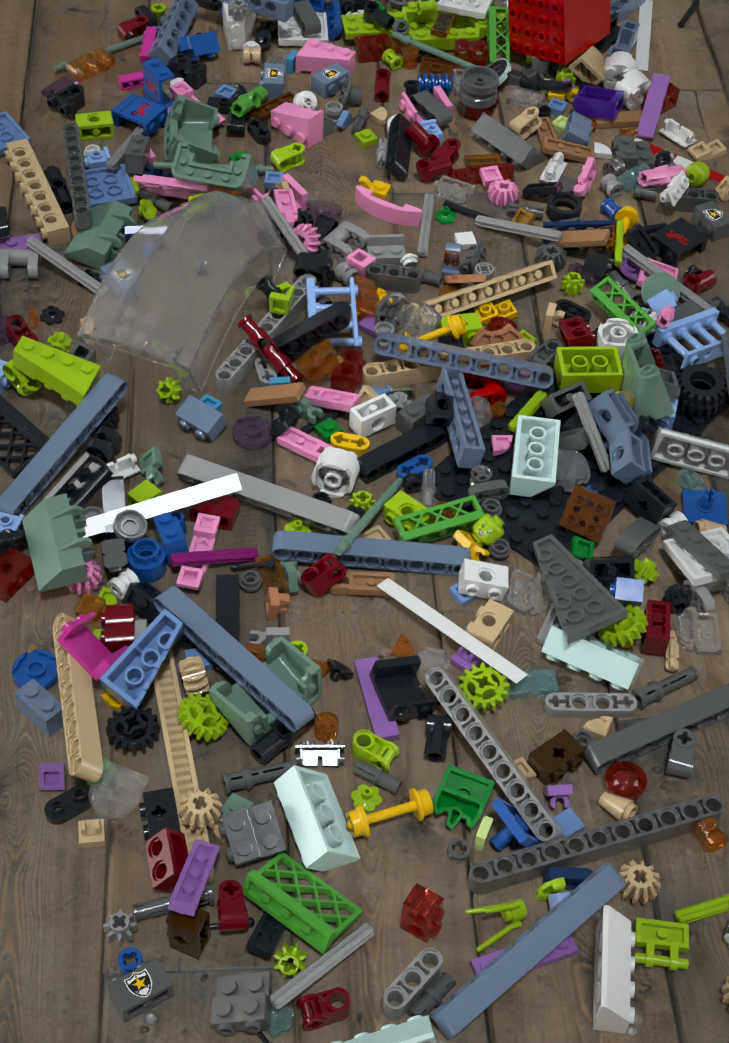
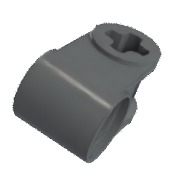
(545, 353)
(680, 755)

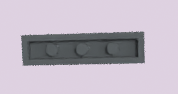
(700, 549)

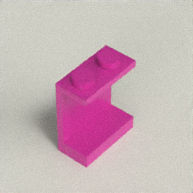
(87, 647)

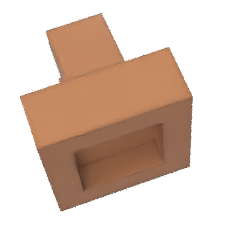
(275, 603)

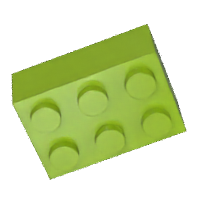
(596, 366)

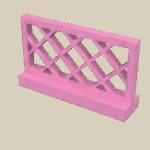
(171, 186)

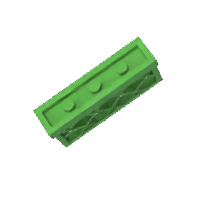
(293, 911)

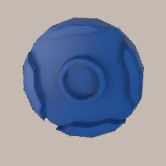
(38, 666)

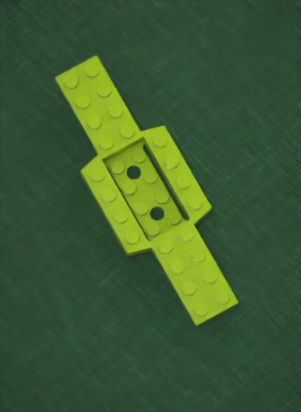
(465, 28)

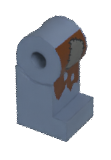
(452, 259)

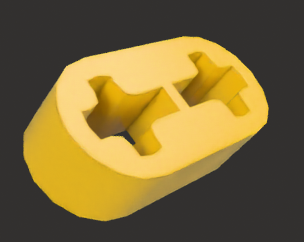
(350, 442)

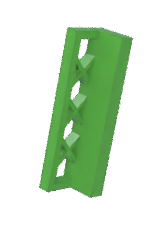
(492, 32)
(614, 310)
(439, 530)

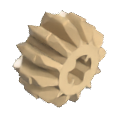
(194, 675)
(209, 809)
(648, 882)

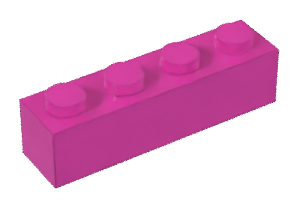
(148, 40)
(131, 81)

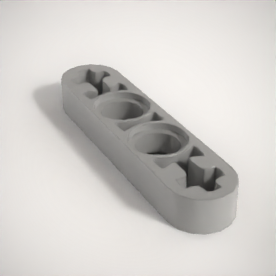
(590, 701)

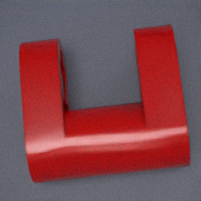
(491, 388)

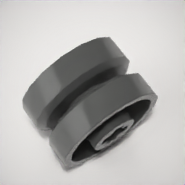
(479, 87)

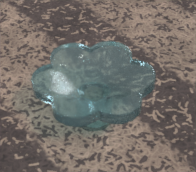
(281, 1020)

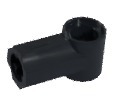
(374, 14)
(325, 226)
(437, 733)

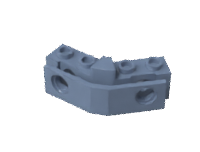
(626, 443)

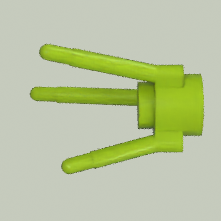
(511, 912)

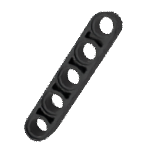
(398, 147)
(314, 329)
(399, 450)
(228, 605)

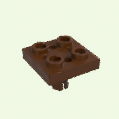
(590, 505)

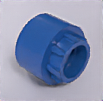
(147, 560)

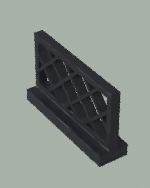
(20, 428)

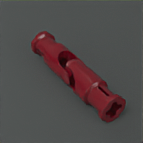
(278, 360)

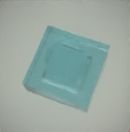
(691, 479)

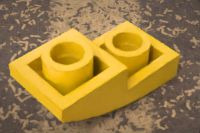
(502, 309)

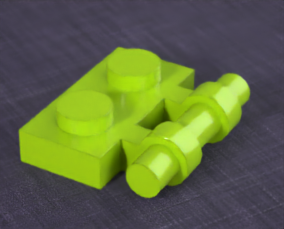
(663, 936)

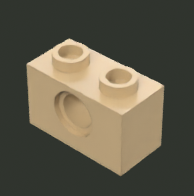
(491, 623)

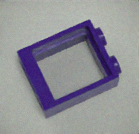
(598, 102)

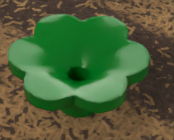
(445, 216)

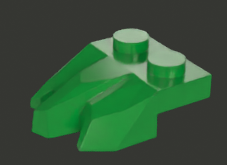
(462, 796)

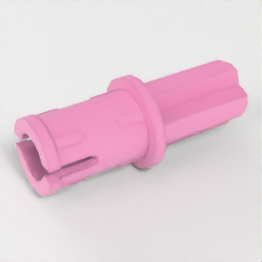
(665, 316)

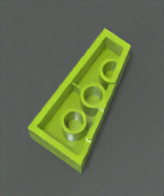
(56, 369)

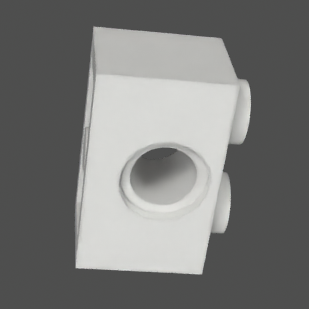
(372, 415)
(483, 580)

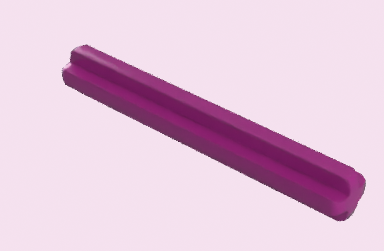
(213, 556)

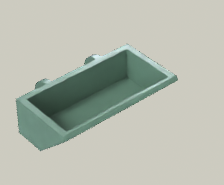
(97, 243)
(57, 543)

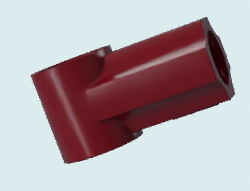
(382, 85)
(426, 142)
(428, 169)
(700, 281)

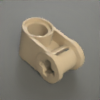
(526, 124)

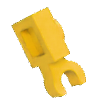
(563, 95)
(379, 188)
(466, 540)

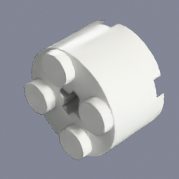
(616, 67)
(634, 87)
(614, 333)
(336, 471)

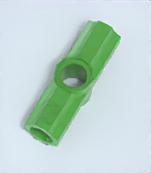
(249, 101)

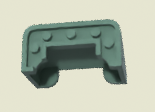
(192, 124)
(238, 177)
(644, 385)
(245, 712)

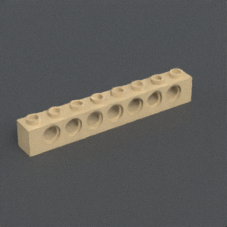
(37, 192)
(493, 288)

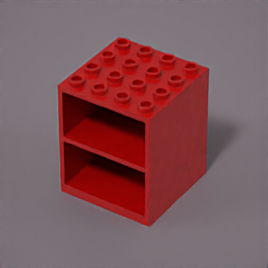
(557, 28)

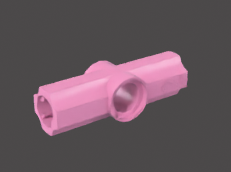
(659, 176)

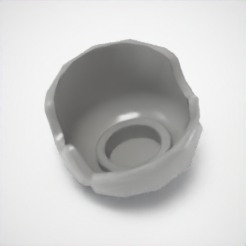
(129, 525)

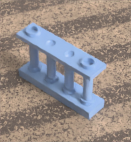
(314, 292)
(684, 329)

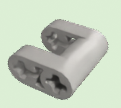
(343, 233)
(19, 257)
(701, 594)

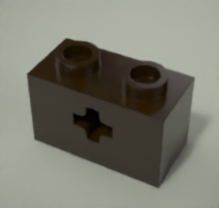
(556, 758)
(189, 933)

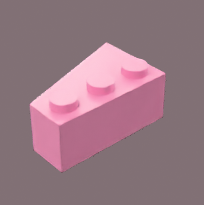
(319, 55)
(299, 123)

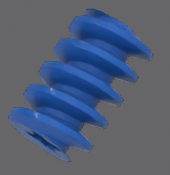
(428, 83)

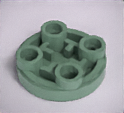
(657, 283)

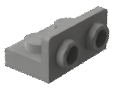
(386, 248)

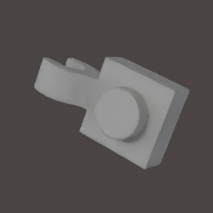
(270, 635)

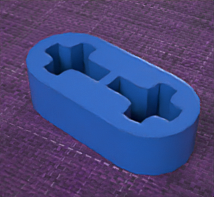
(413, 466)

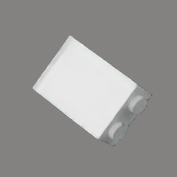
(237, 32)

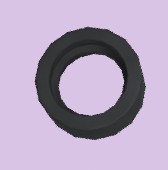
(563, 199)

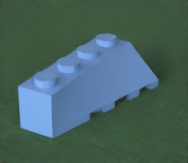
(136, 668)

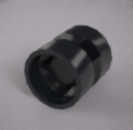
(104, 443)

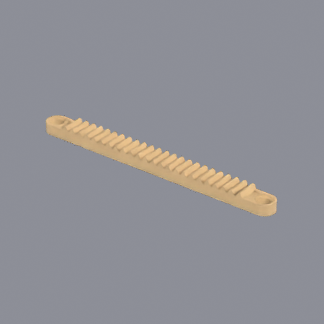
(177, 743)

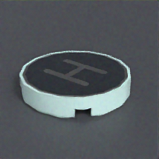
(502, 67)

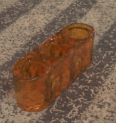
(90, 64)
(367, 295)

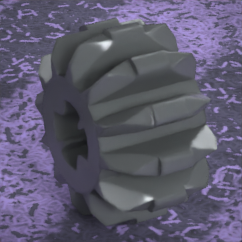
(552, 252)

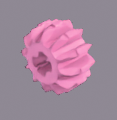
(502, 192)
(308, 237)
(95, 579)

